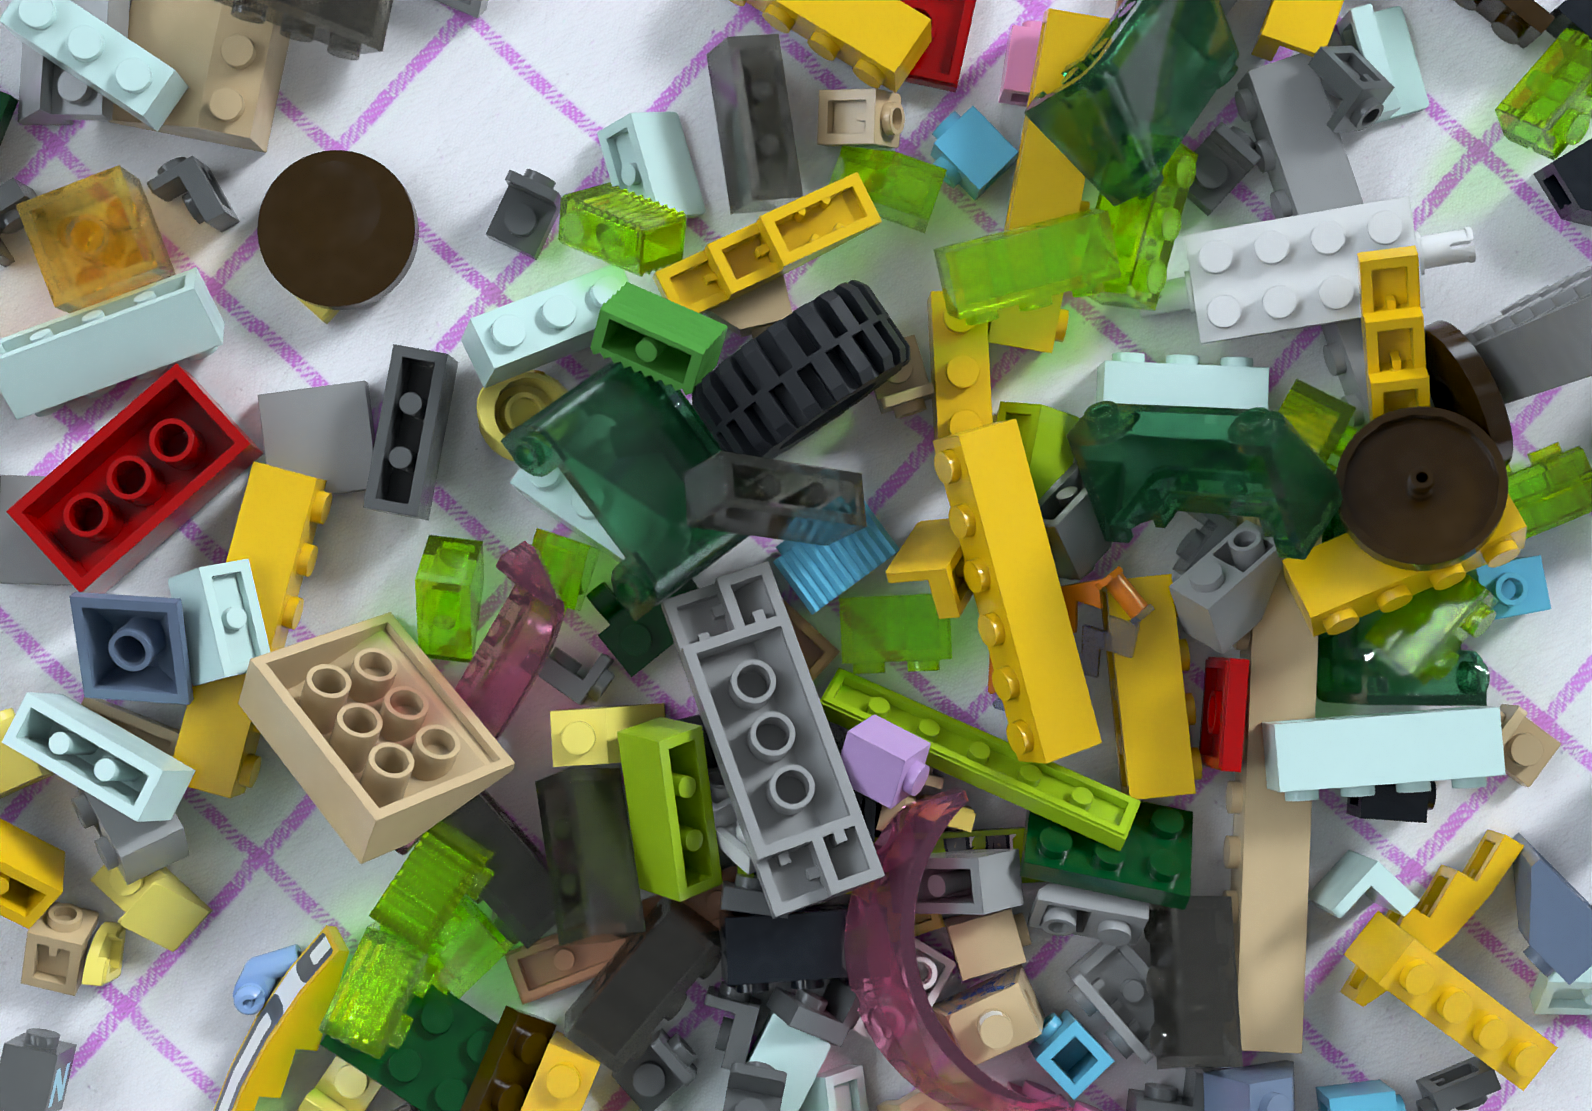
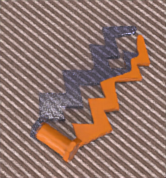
(1121, 634)

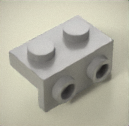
(1115, 985)

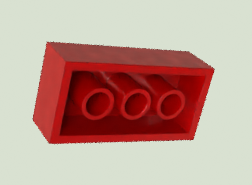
(134, 482)

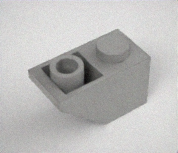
(1228, 588)
(128, 844)
(1087, 913)

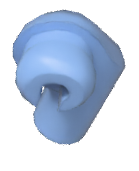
(260, 977)

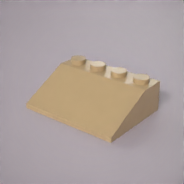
(225, 61)
(371, 733)

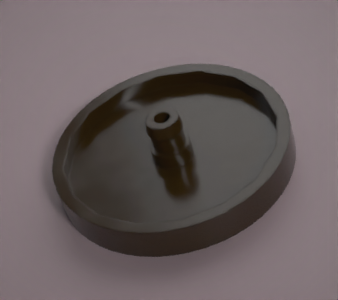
(338, 230)
(1465, 384)
(1421, 488)

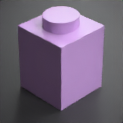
(885, 761)

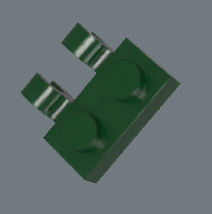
(633, 641)

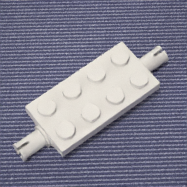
(1296, 268)

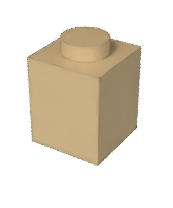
(987, 941)

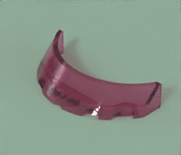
(514, 645)
(887, 976)

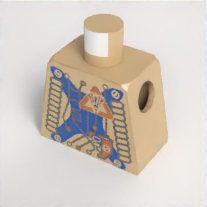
(992, 1015)

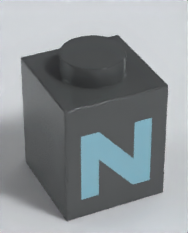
(35, 1071)

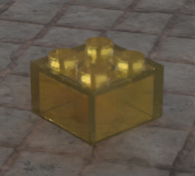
(95, 239)

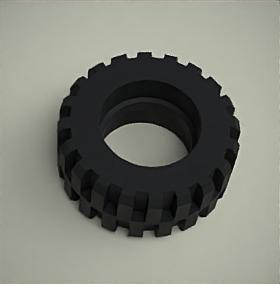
(801, 372)

